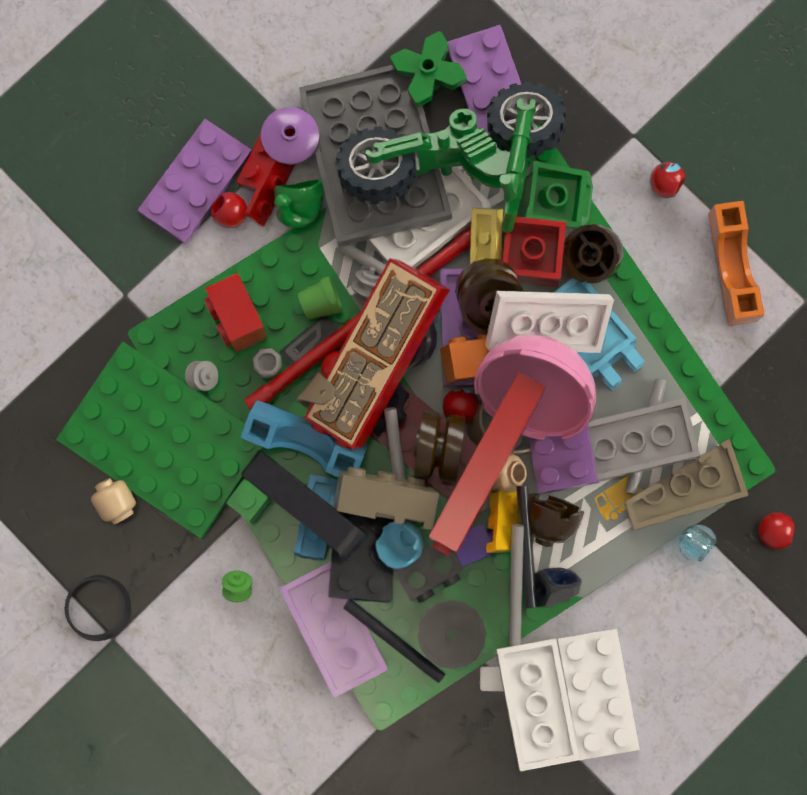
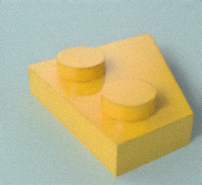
(502, 517)

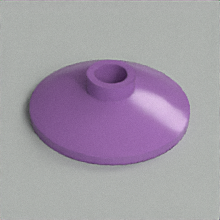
(290, 149)

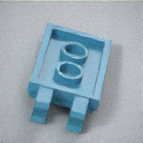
(616, 345)

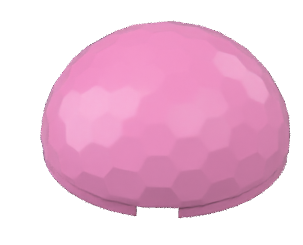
(568, 382)

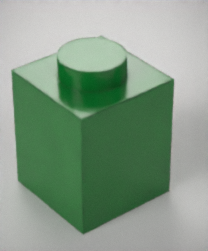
(248, 501)

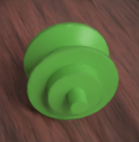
(236, 586)

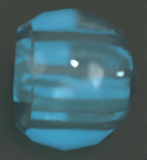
(696, 542)

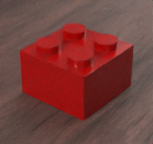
(535, 250)
(238, 317)

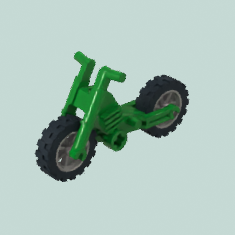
(459, 147)

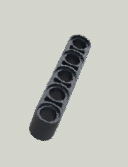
(304, 504)

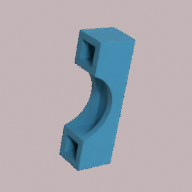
(278, 428)

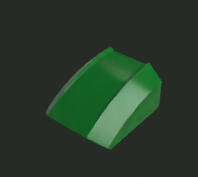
(556, 194)

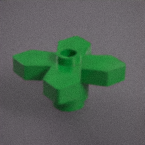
(429, 69)

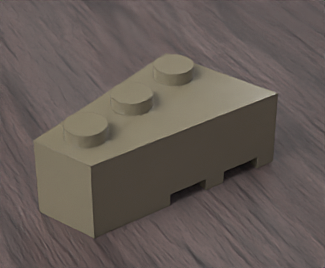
(386, 496)

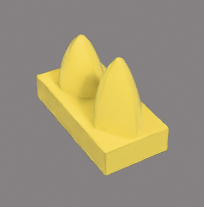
(486, 234)

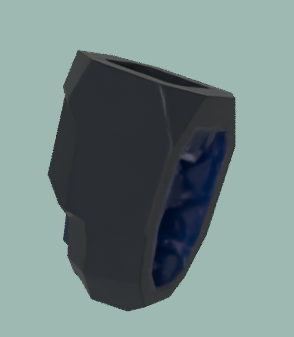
(556, 586)

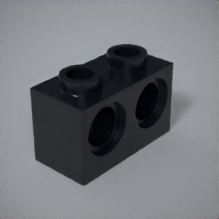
(425, 566)

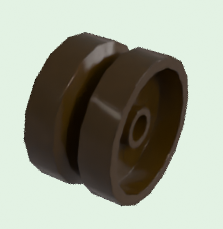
(478, 287)
(439, 446)

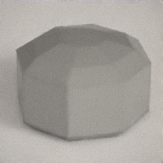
(267, 363)

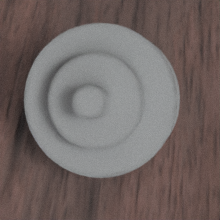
(366, 282)
(201, 375)

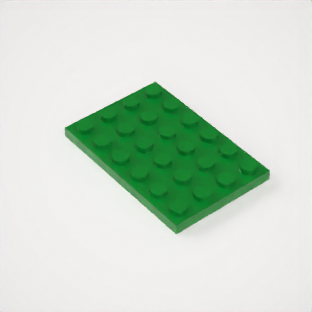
(160, 439)

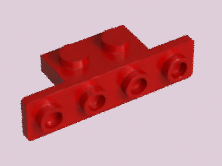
(262, 175)

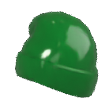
(299, 203)

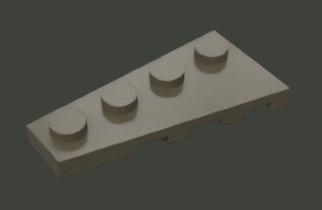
(692, 488)

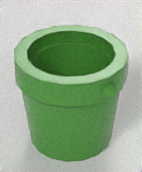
(320, 299)

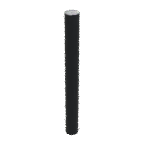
(528, 557)
(394, 640)

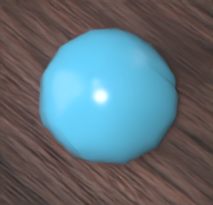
(400, 544)

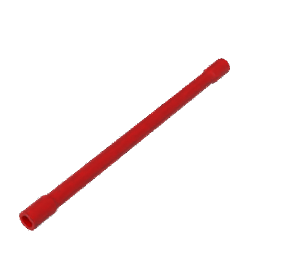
(268, 391)

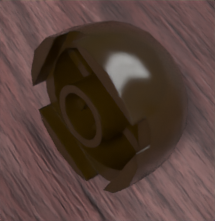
(592, 253)
(553, 519)

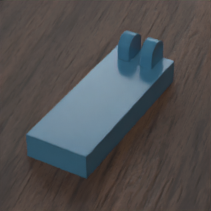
(307, 542)

